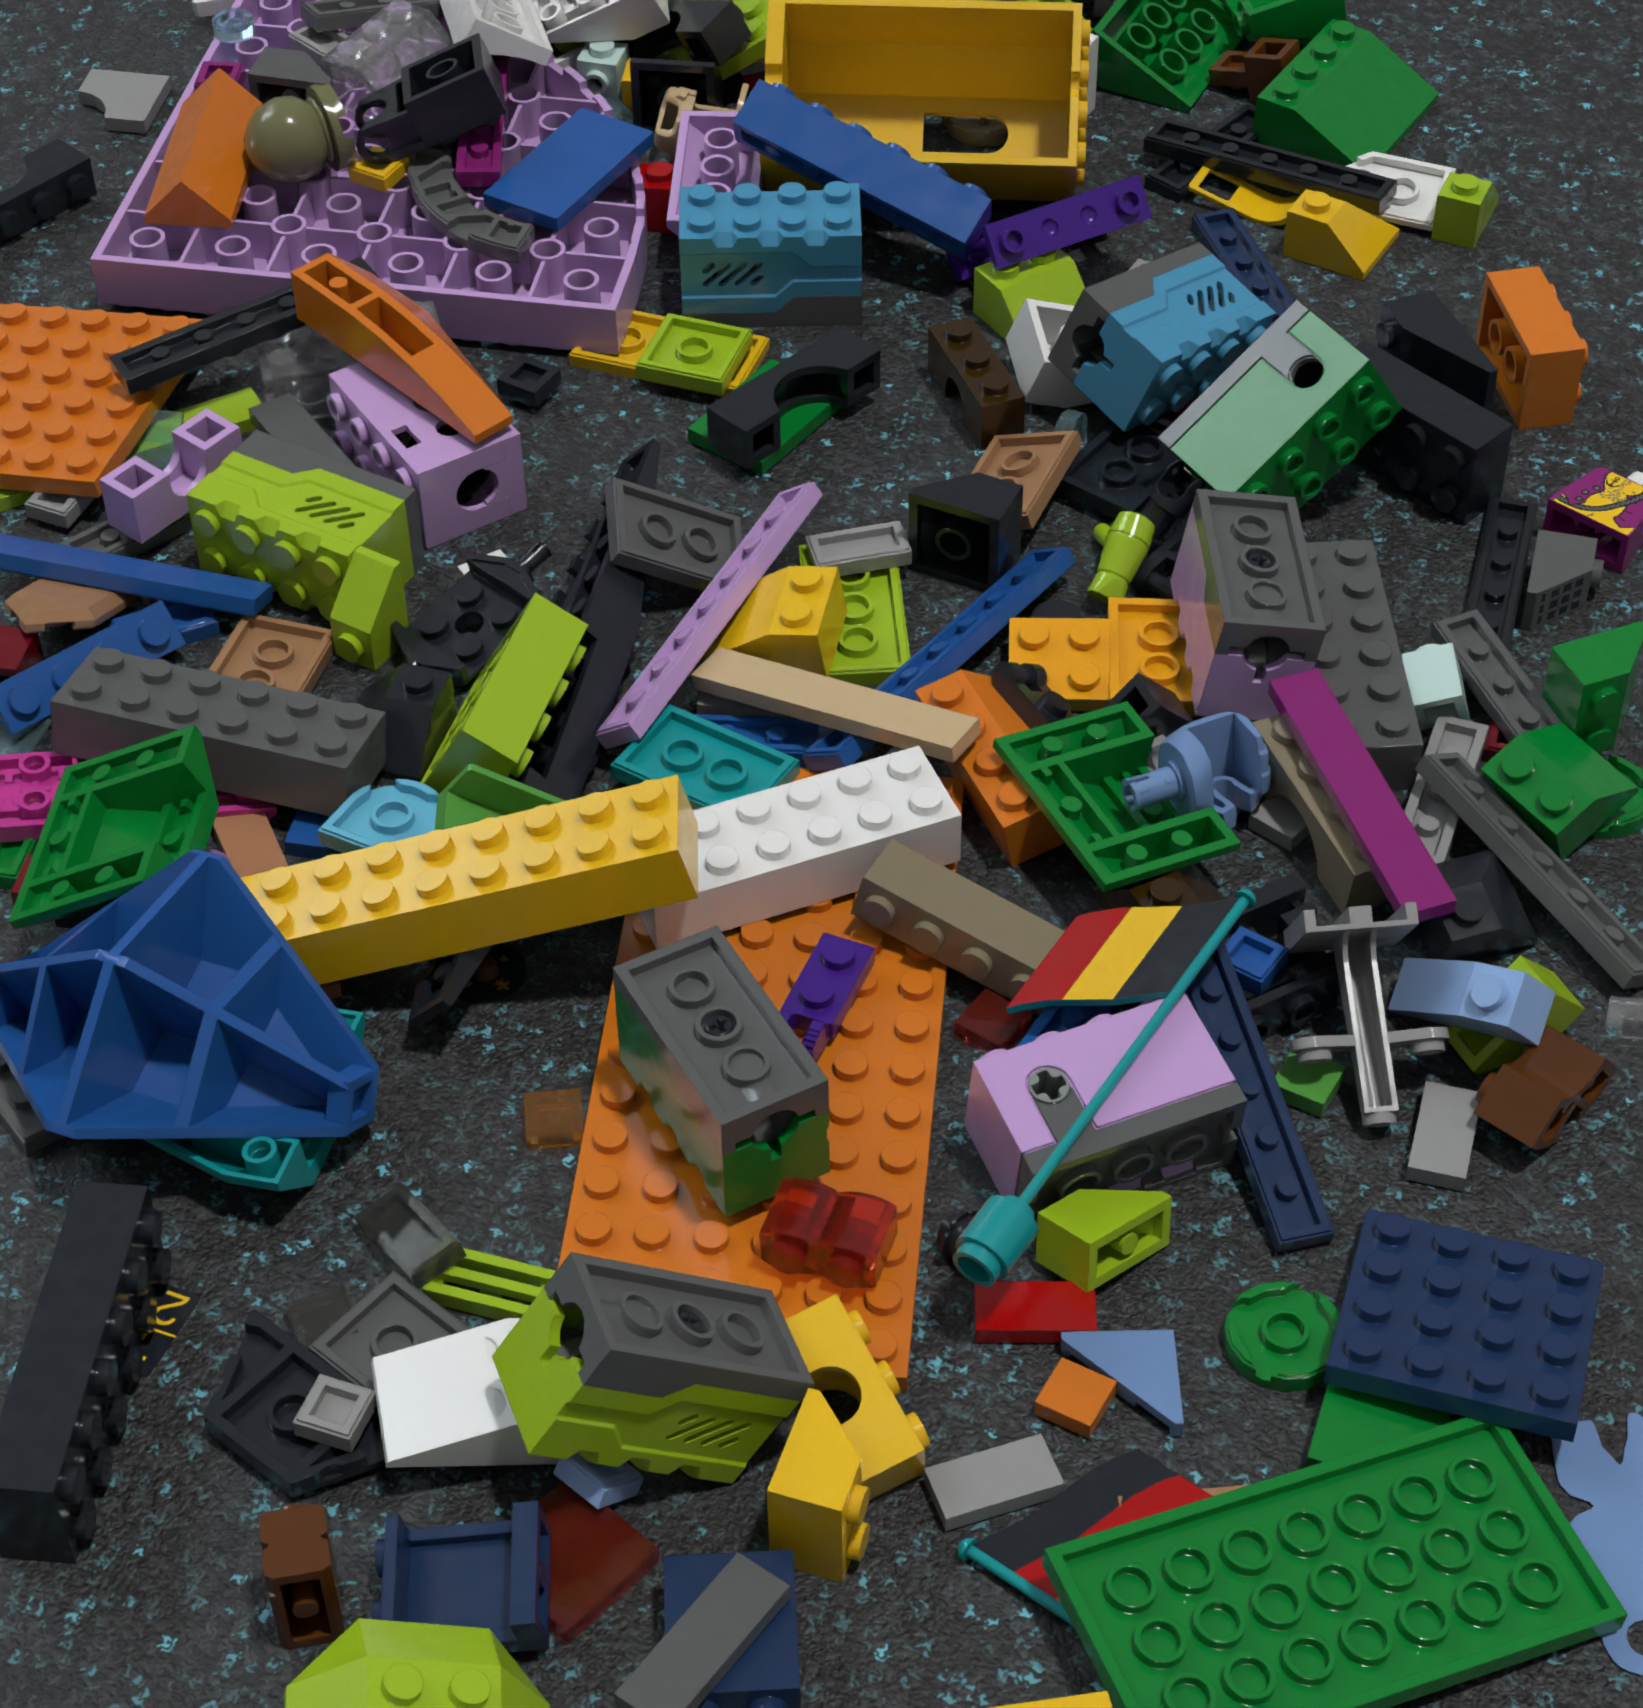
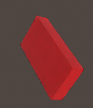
(1032, 1311)

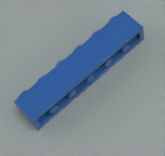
(889, 180)

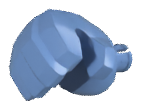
(1205, 765)

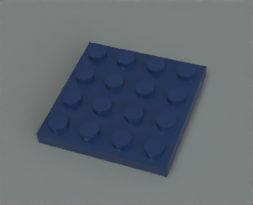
(1467, 1324)

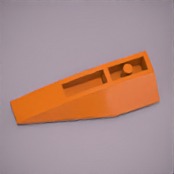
(396, 343)

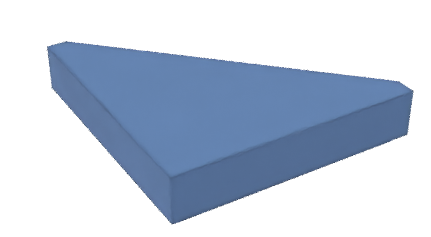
(1140, 1363)

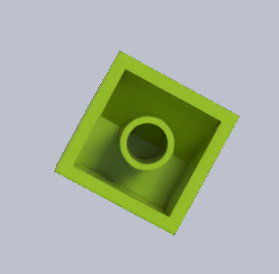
(1003, 291)

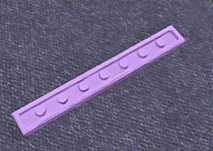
(708, 616)

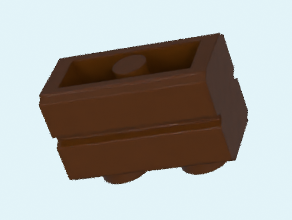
(301, 1575)

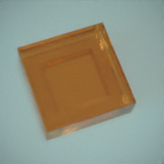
(553, 1118)

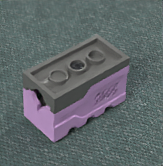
(1245, 600)

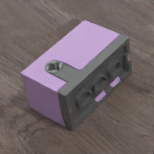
(1153, 1130)

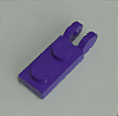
(827, 989)

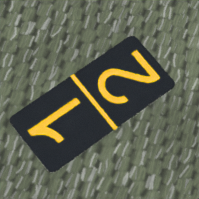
(173, 1312)

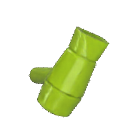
(1123, 552)

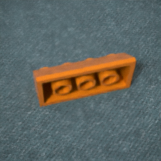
(988, 783)

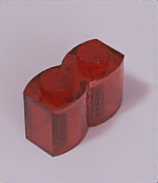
(828, 1233)

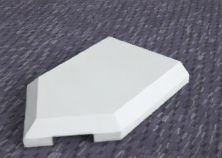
(1416, 187)

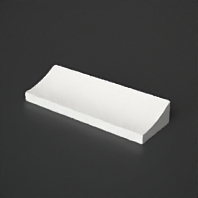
(504, 25)

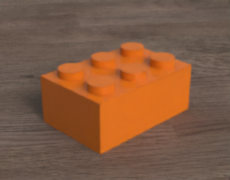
(1532, 347)

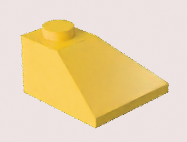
(1336, 235)

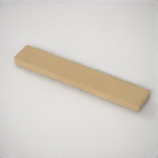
(836, 704)

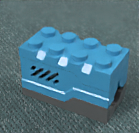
(771, 255)
(1158, 335)

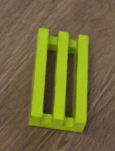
(493, 1278)

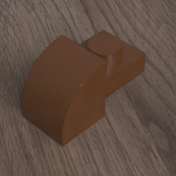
(1254, 67)

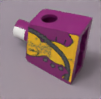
(1602, 508)

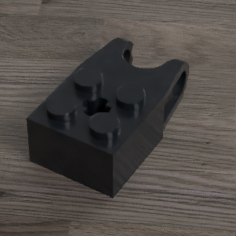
(433, 102)

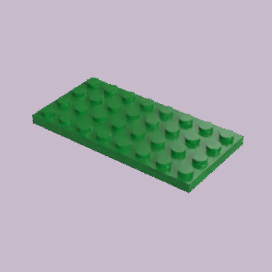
(1338, 1581)

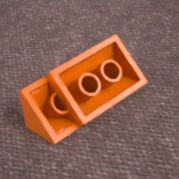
(205, 158)

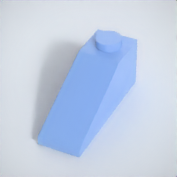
(1473, 997)

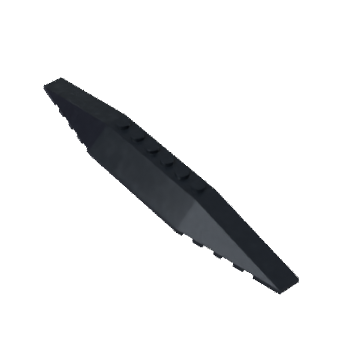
(611, 605)

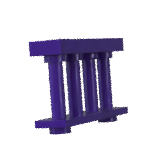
(1055, 226)

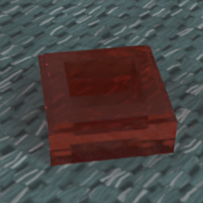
(989, 1023)

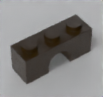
(968, 366)

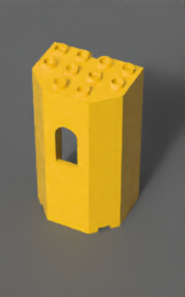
(954, 58)

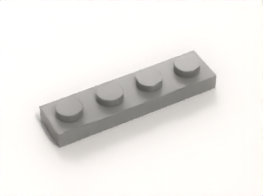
(1426, 809)

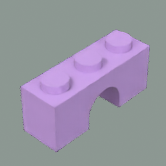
(146, 499)

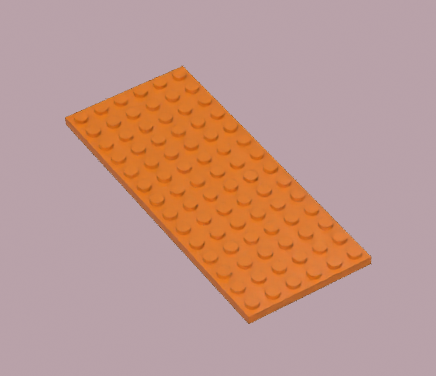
(651, 1208)

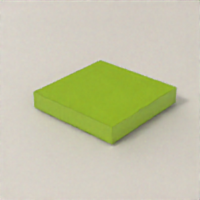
(694, 354)

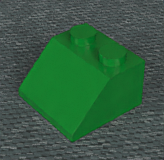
(1594, 683)
(1558, 785)

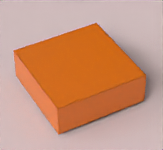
(1075, 1397)

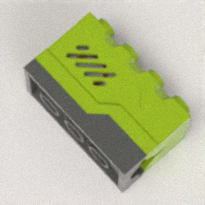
(297, 519)
(650, 1369)

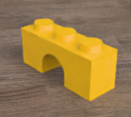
(838, 1359)

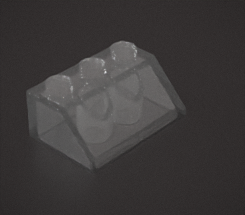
(380, 49)

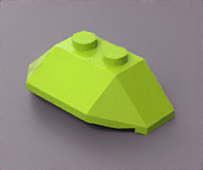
(413, 1668)

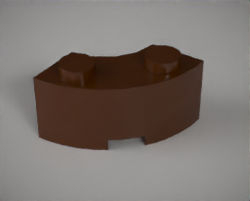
(1543, 1089)

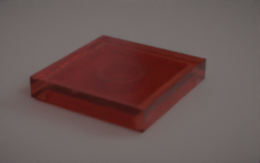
(591, 1559)

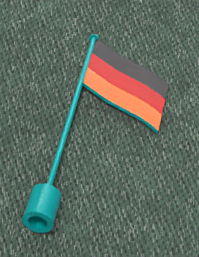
(1076, 1512)

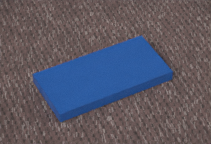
(568, 169)

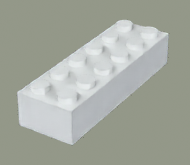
(809, 842)

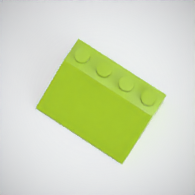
(511, 695)

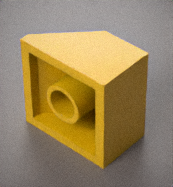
(818, 1494)

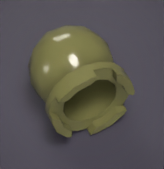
(296, 137)

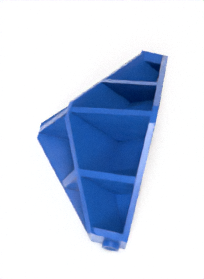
(181, 1021)

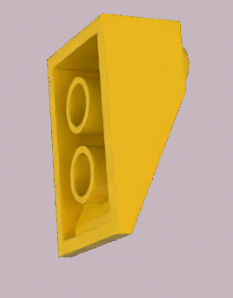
(789, 619)

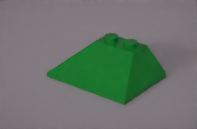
(1076, 779)
(118, 826)

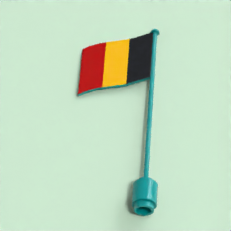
(1098, 962)

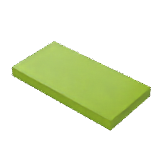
(874, 629)

